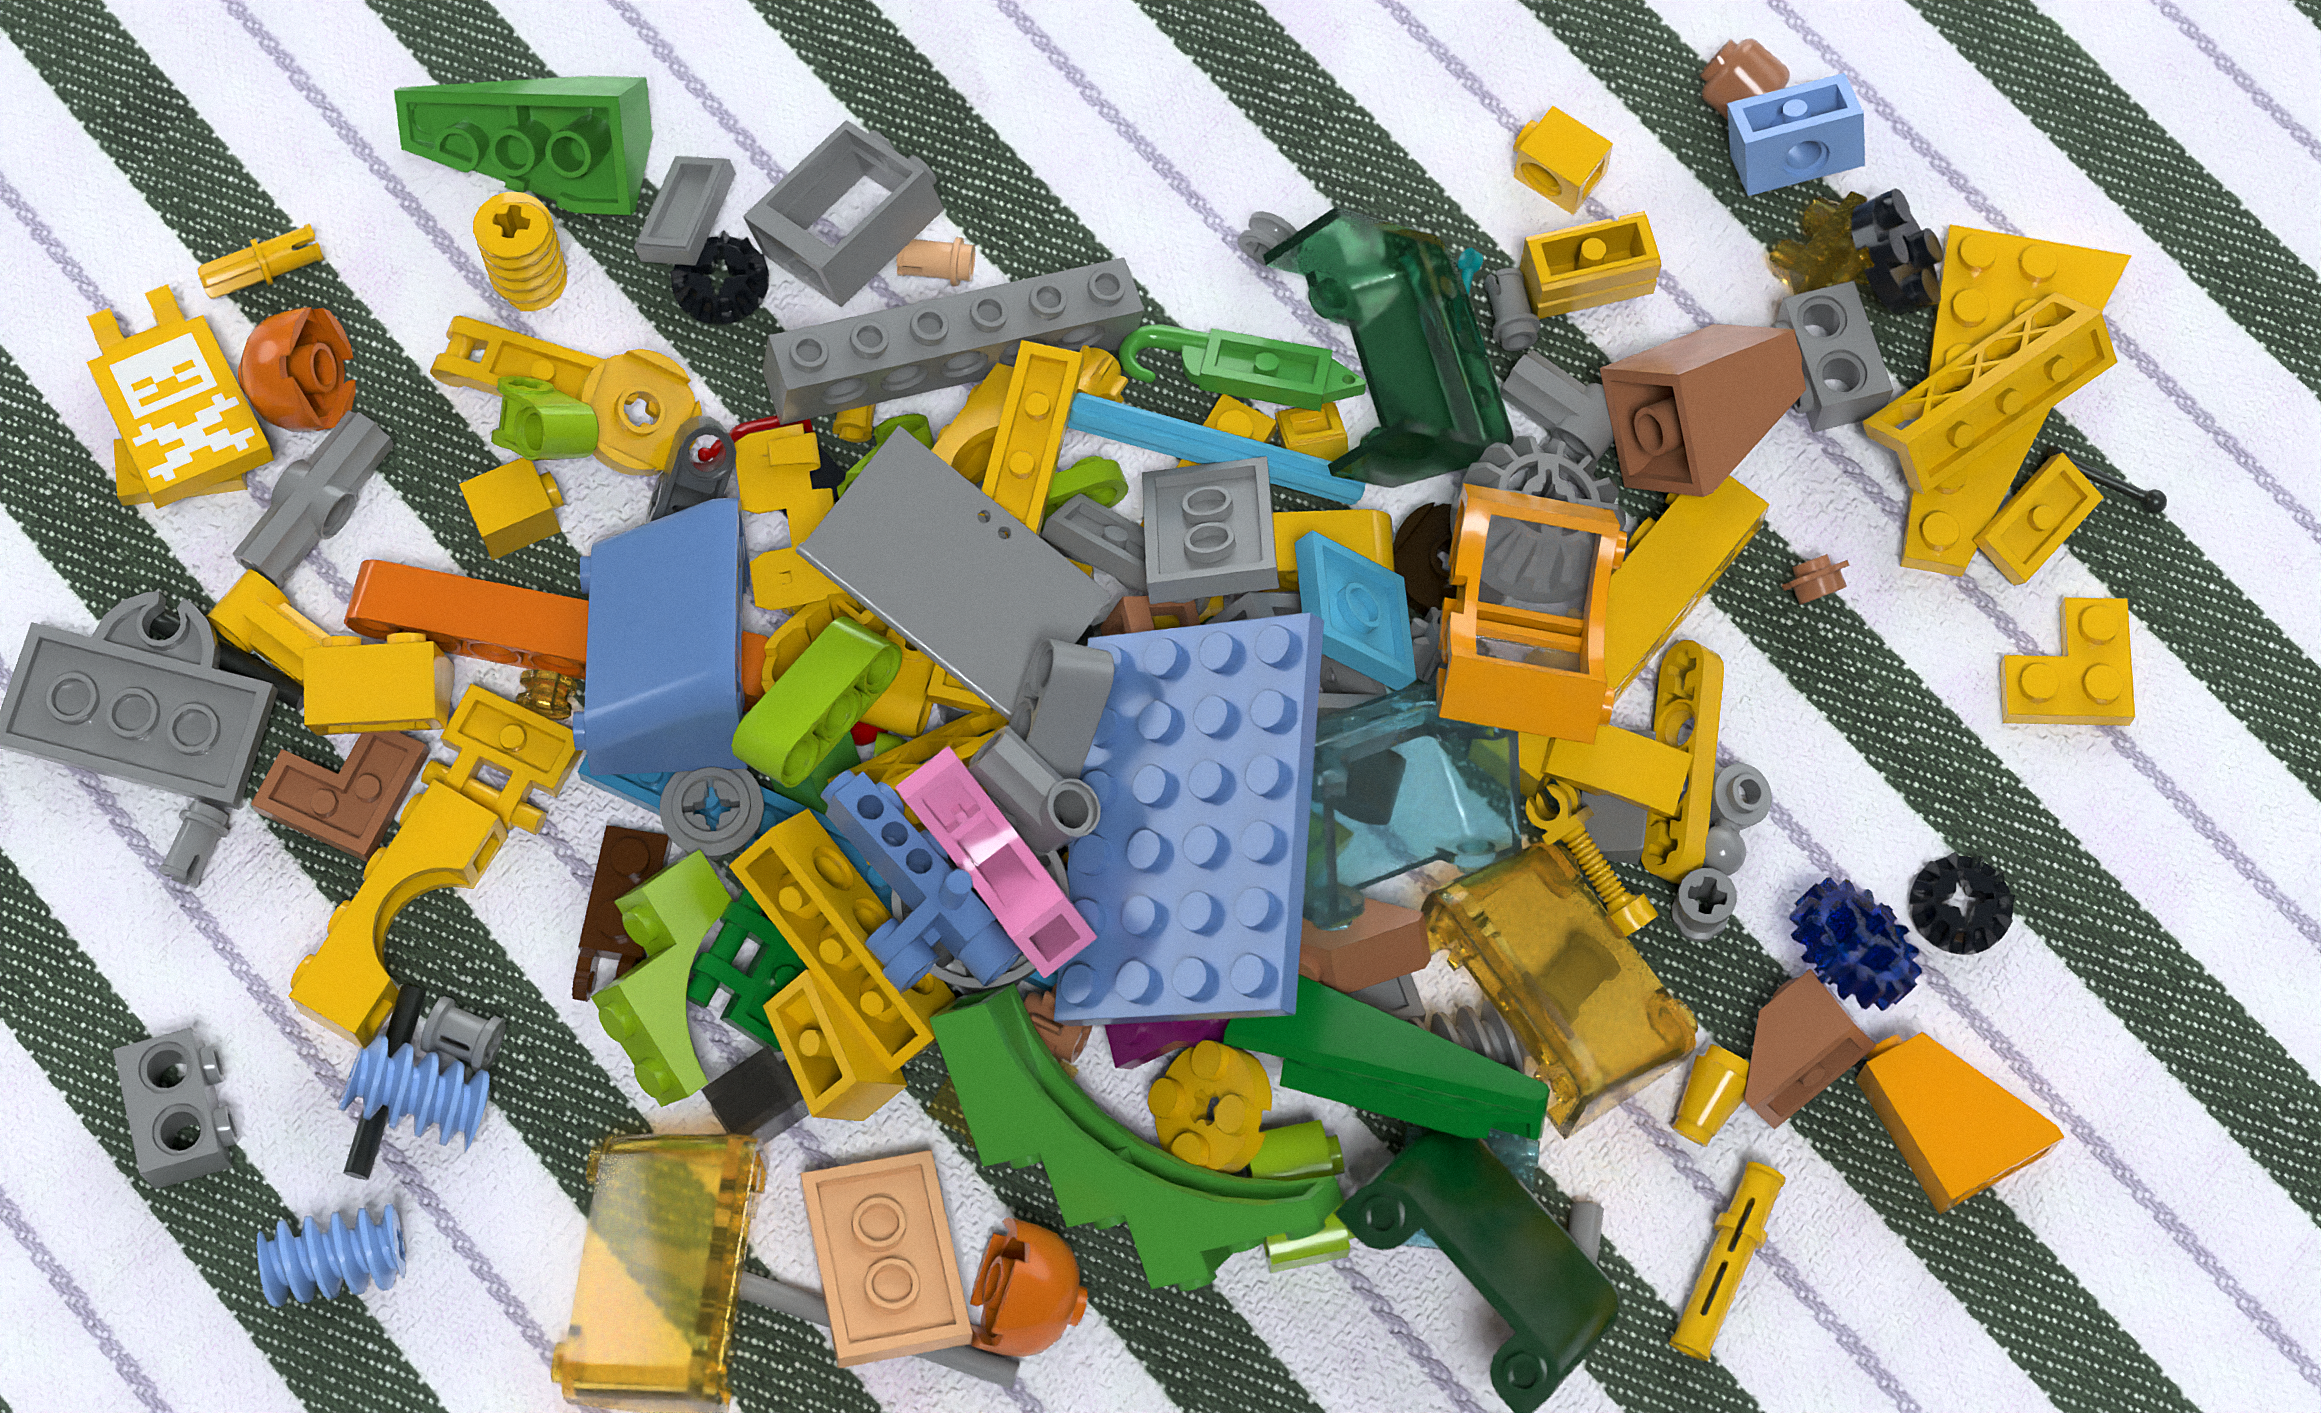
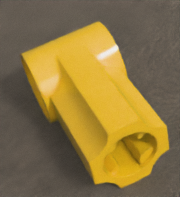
(262, 620)

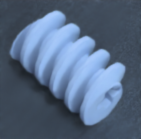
(417, 1091)
(331, 1257)

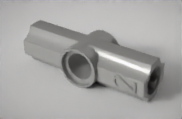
(314, 498)

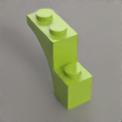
(649, 1001)

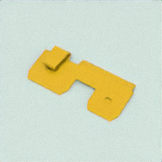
(776, 476)

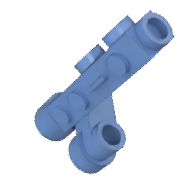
(920, 875)

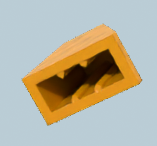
(1951, 1119)

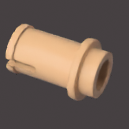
(938, 260)

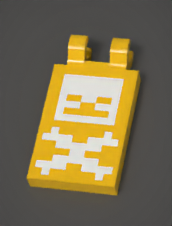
(175, 402)

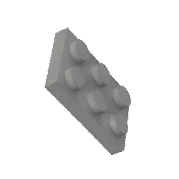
(1209, 531)

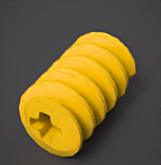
(520, 250)

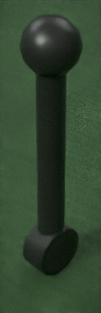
(2152, 501)

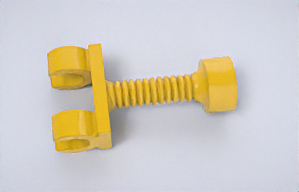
(1568, 825)

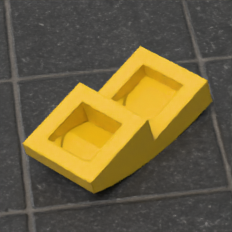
(1622, 767)

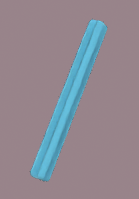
(1207, 446)

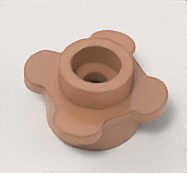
(1816, 579)

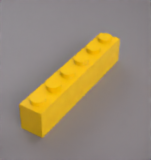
(1658, 588)

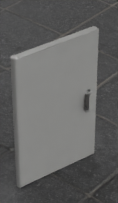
(949, 578)

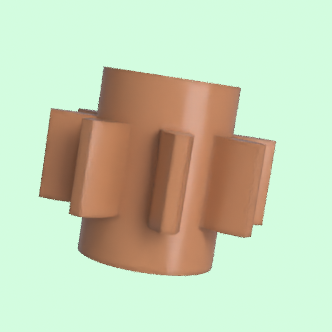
(1061, 1040)

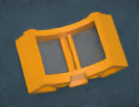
(1528, 614)

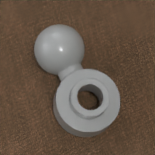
(1724, 844)

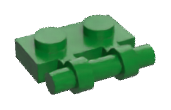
(768, 973)

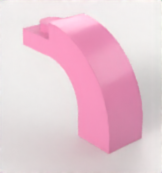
(998, 860)

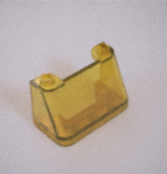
(1561, 980)
(661, 1272)

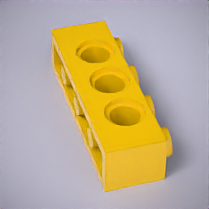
(827, 918)

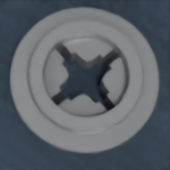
(688, 792)

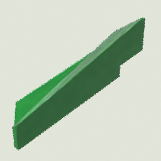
(1391, 1067)

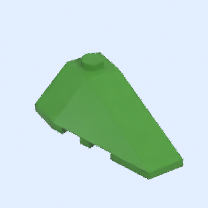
(550, 136)

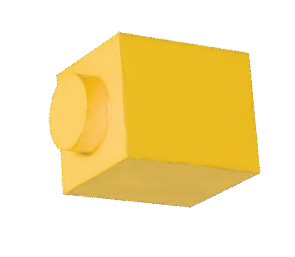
(513, 506)

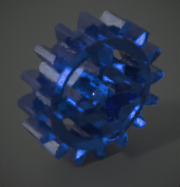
(1855, 944)

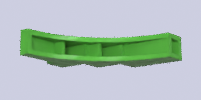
(1101, 1172)

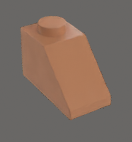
(1374, 949)
(1801, 1048)

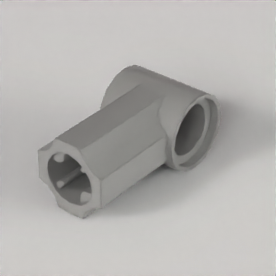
(1561, 405)
(1032, 789)

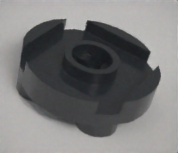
(1900, 253)

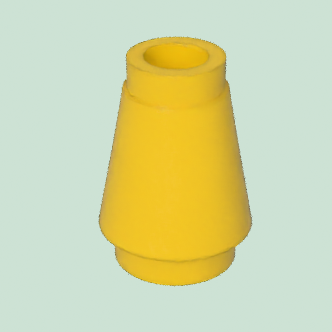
(1711, 1094)

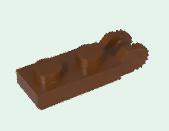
(623, 863)

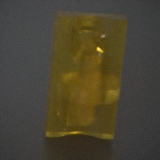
(1830, 254)

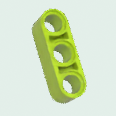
(816, 701)

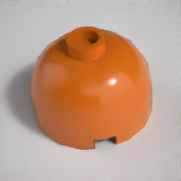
(297, 370)
(1026, 1291)

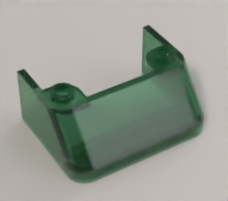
(1413, 342)

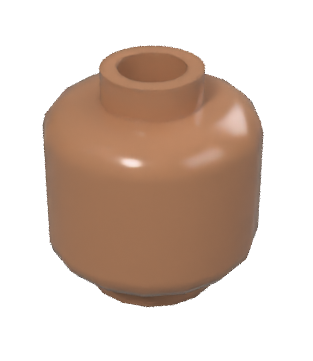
(1741, 73)

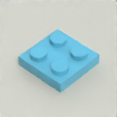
(1360, 609)

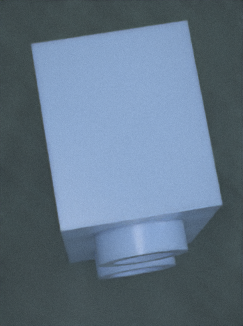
(1796, 134)

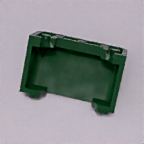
(1504, 1248)

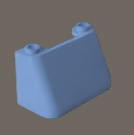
(665, 643)

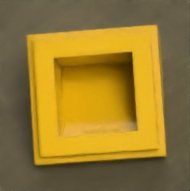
(1313, 431)

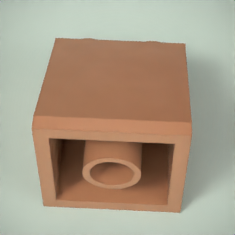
(1699, 404)

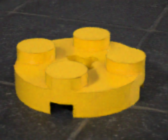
(668, 399)
(1183, 1100)

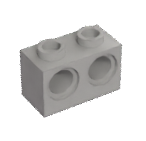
(1845, 355)
(160, 1113)

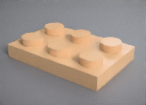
(885, 1259)

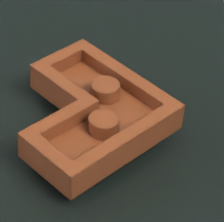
(347, 807)

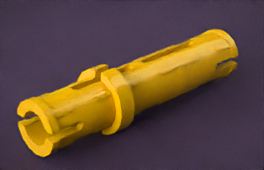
(1757, 1190)

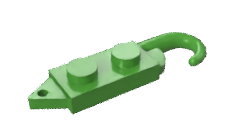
(1246, 365)

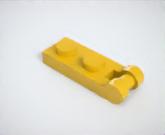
(507, 355)

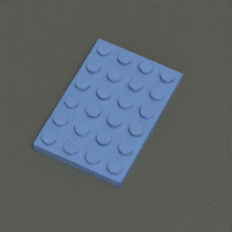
(1198, 825)

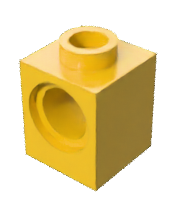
(1561, 159)

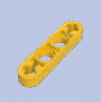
(1687, 688)

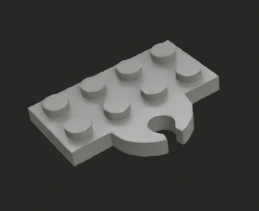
(138, 703)

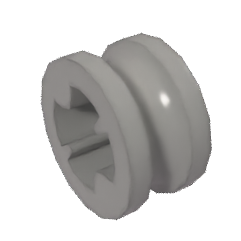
(1265, 233)

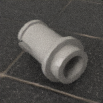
(1515, 324)
(194, 843)

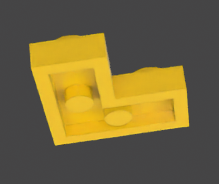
(2084, 684)

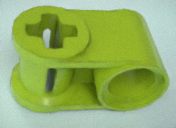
(543, 421)

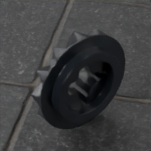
(739, 294)
(1944, 924)

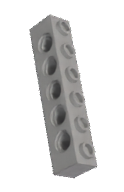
(946, 339)

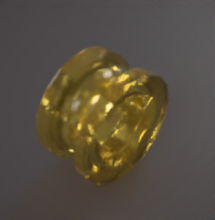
(546, 693)

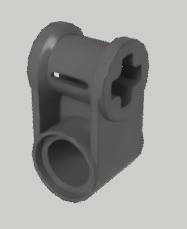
(691, 482)

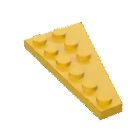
(1983, 287)

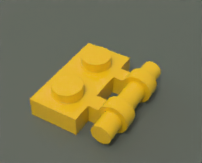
(511, 741)

